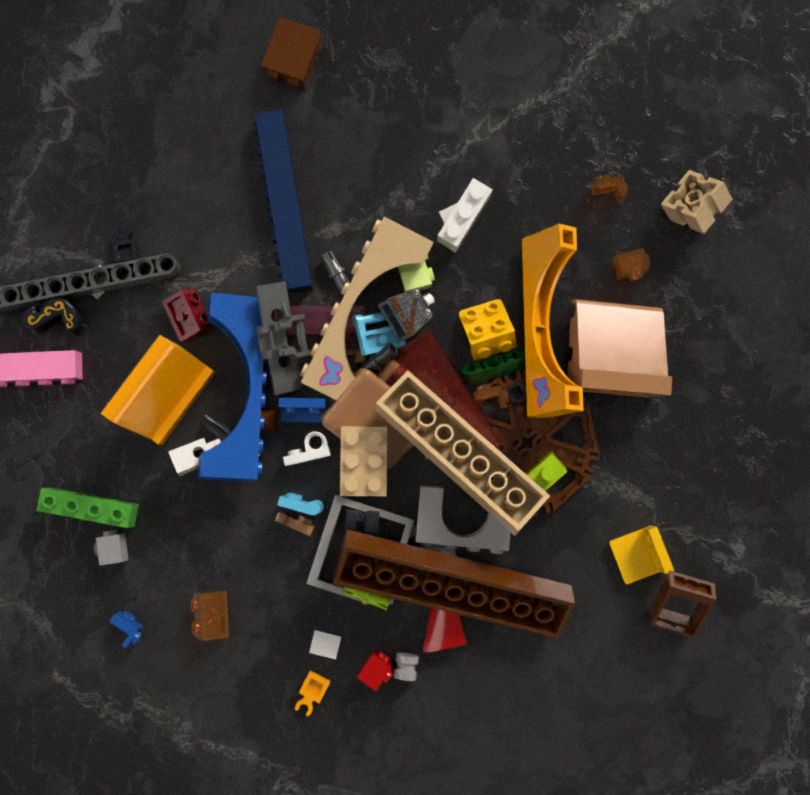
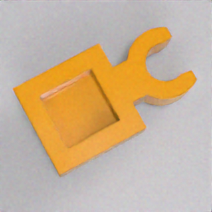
(313, 690)

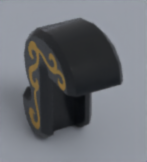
(51, 312)

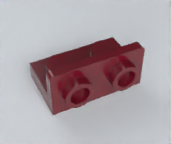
(186, 314)

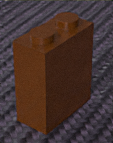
(292, 53)

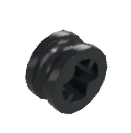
(522, 388)

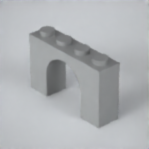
(433, 530)

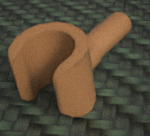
(358, 358)

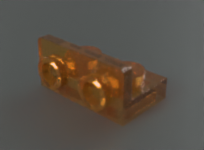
(210, 615)

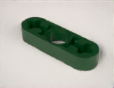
(486, 369)

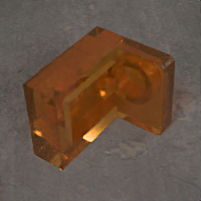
(608, 184)
(486, 391)

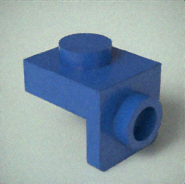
(127, 623)

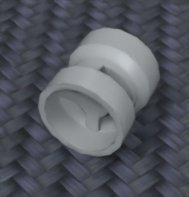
(406, 666)

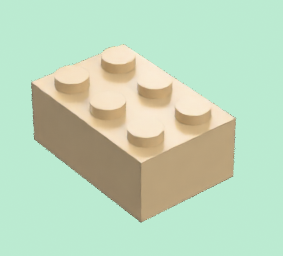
(363, 461)

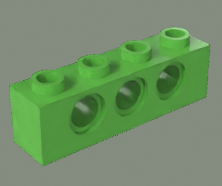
(87, 507)

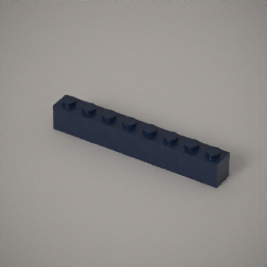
(283, 199)

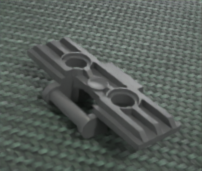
(273, 337)

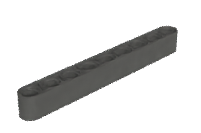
(90, 286)

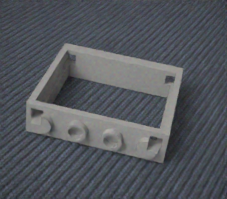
(338, 502)

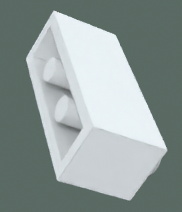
(464, 215)

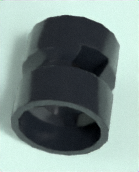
(370, 521)

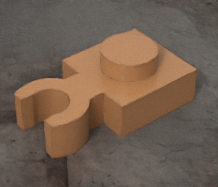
(301, 524)

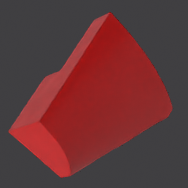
(443, 631)

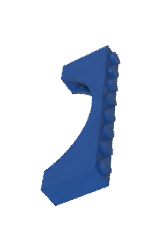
(239, 453)

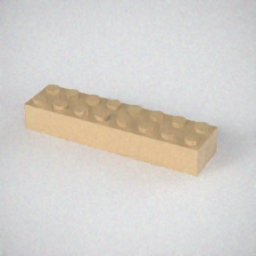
(461, 452)

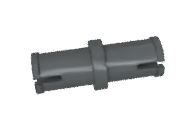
(336, 272)

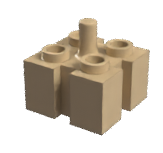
(696, 201)

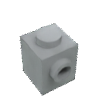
(111, 548)

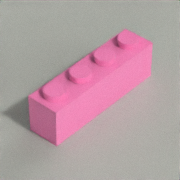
(40, 367)

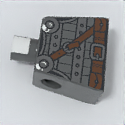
(407, 312)

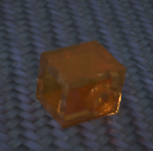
(631, 264)

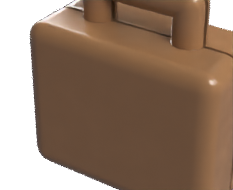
(358, 409)

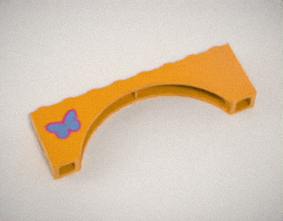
(547, 387)

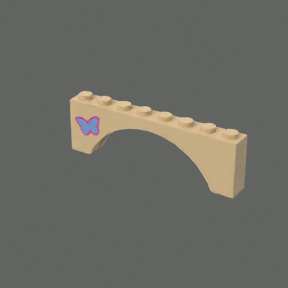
(389, 249)

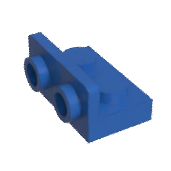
(302, 409)

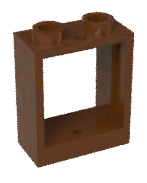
(688, 588)

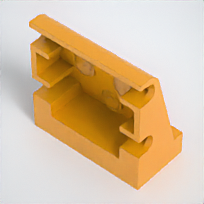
(159, 391)

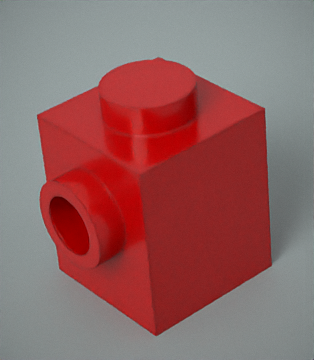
(376, 670)

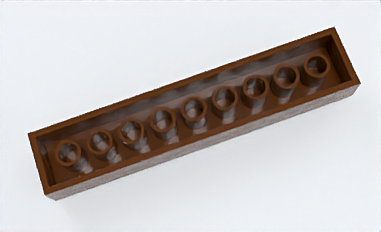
(453, 584)

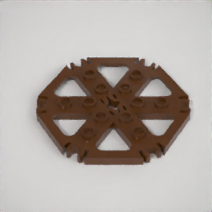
(570, 456)

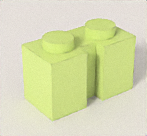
(416, 276)

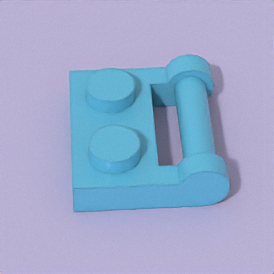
(374, 340)
(295, 502)

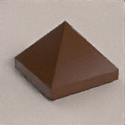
(269, 420)

